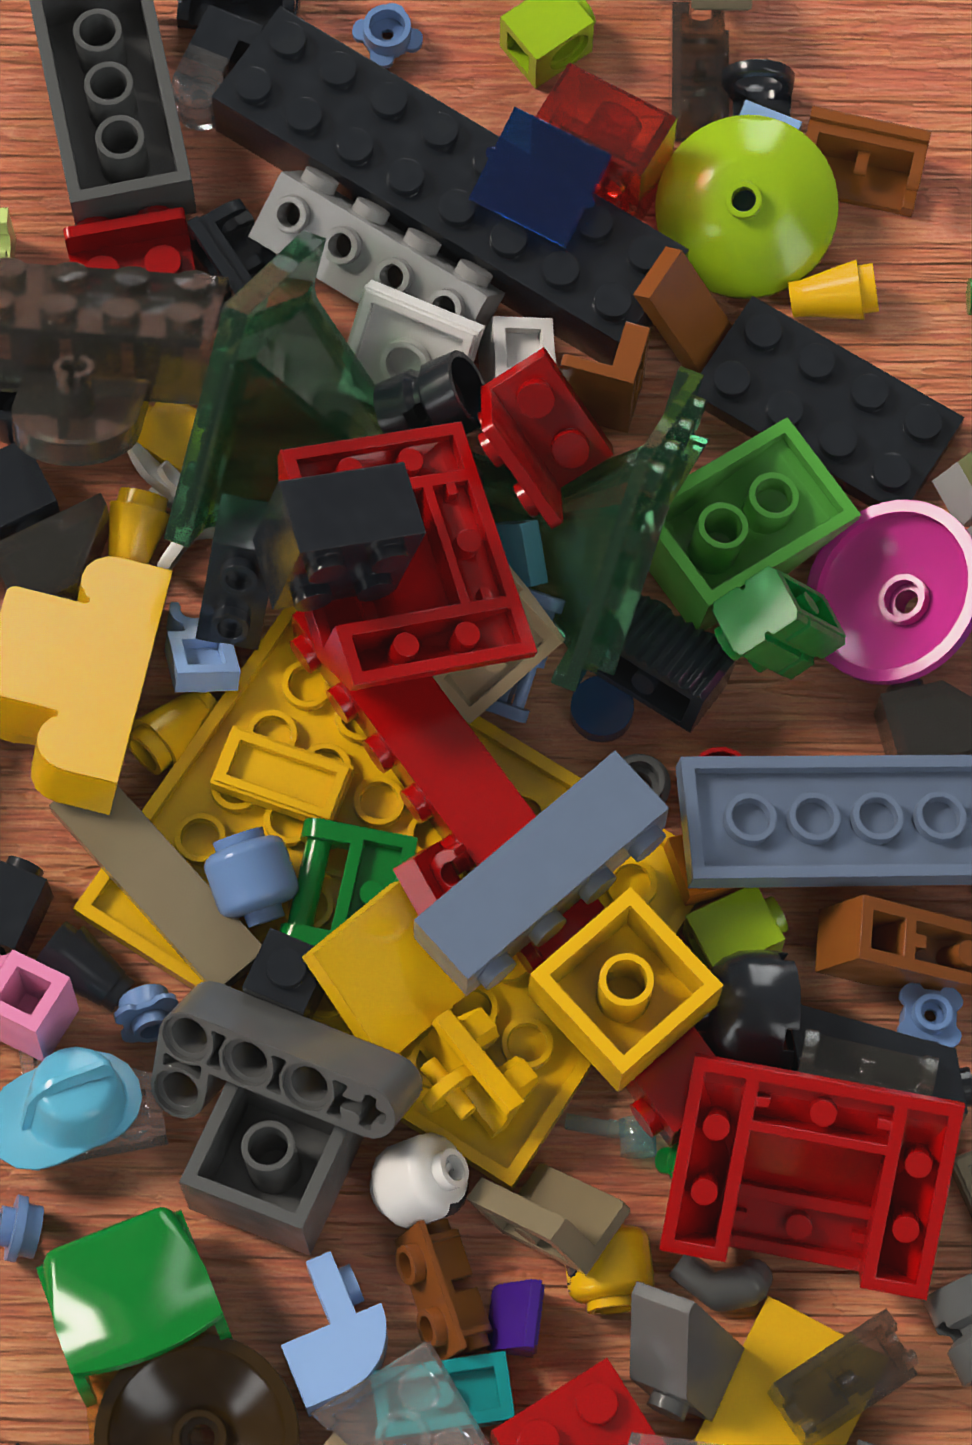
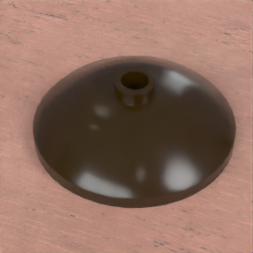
(194, 1386)

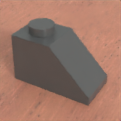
(679, 1354)

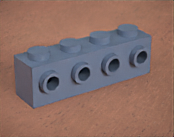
(541, 874)

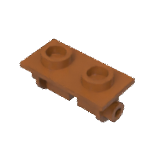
(429, 1262)

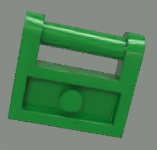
(366, 872)

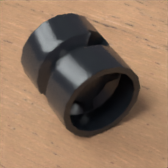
(437, 394)

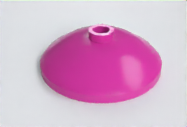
(872, 574)

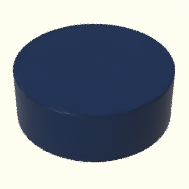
(601, 710)

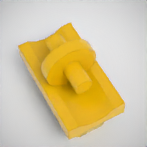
(467, 1076)

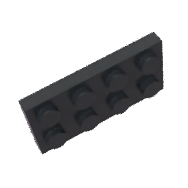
(857, 419)

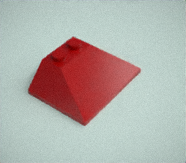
(458, 592)
(812, 1172)

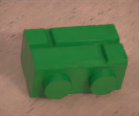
(777, 624)

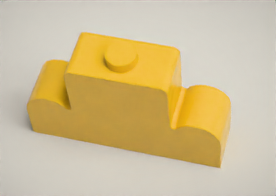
(79, 675)

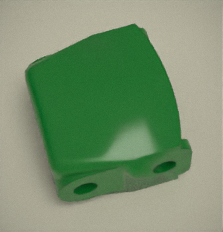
(128, 1295)

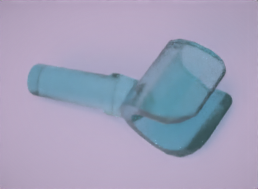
(633, 1139)

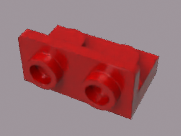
(150, 240)

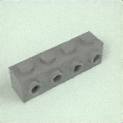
(368, 247)

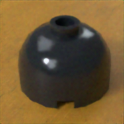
(754, 1008)

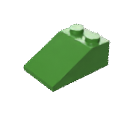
(747, 512)

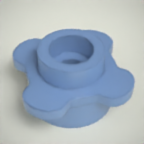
(387, 19)
(944, 1006)
(143, 1011)

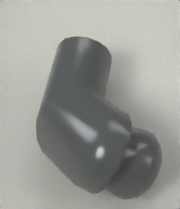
(726, 1288)

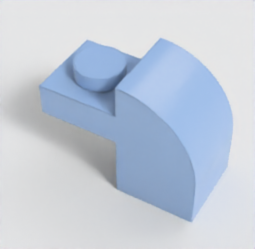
(346, 1349)

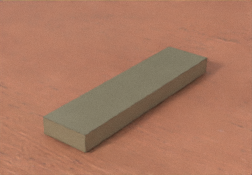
(163, 888)

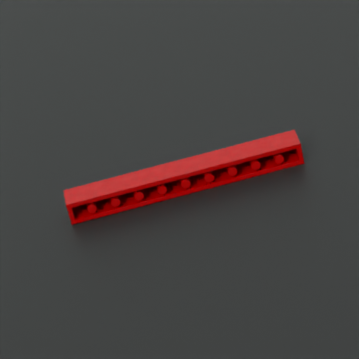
(474, 803)

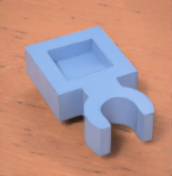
(198, 663)

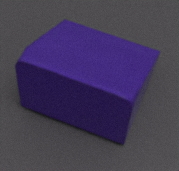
(516, 1317)

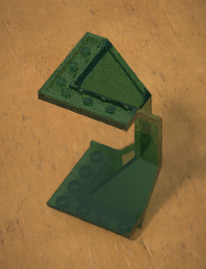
(292, 381)

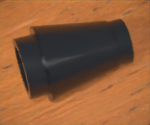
(88, 965)

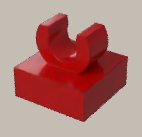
(429, 874)

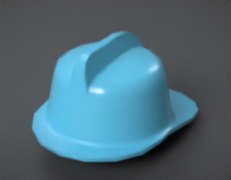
(66, 1107)

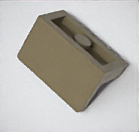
(554, 1215)

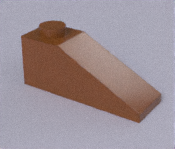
(894, 945)

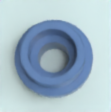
(20, 1228)

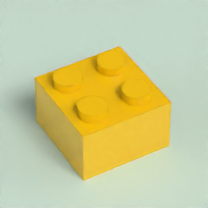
(624, 989)

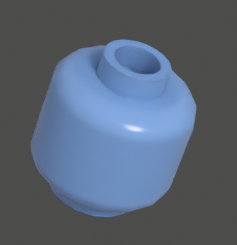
(251, 876)

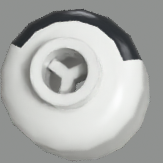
(419, 1180)

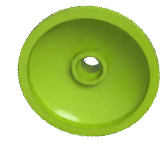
(774, 240)

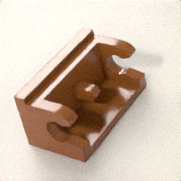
(871, 159)

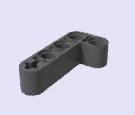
(281, 1055)

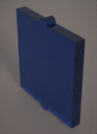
(540, 177)

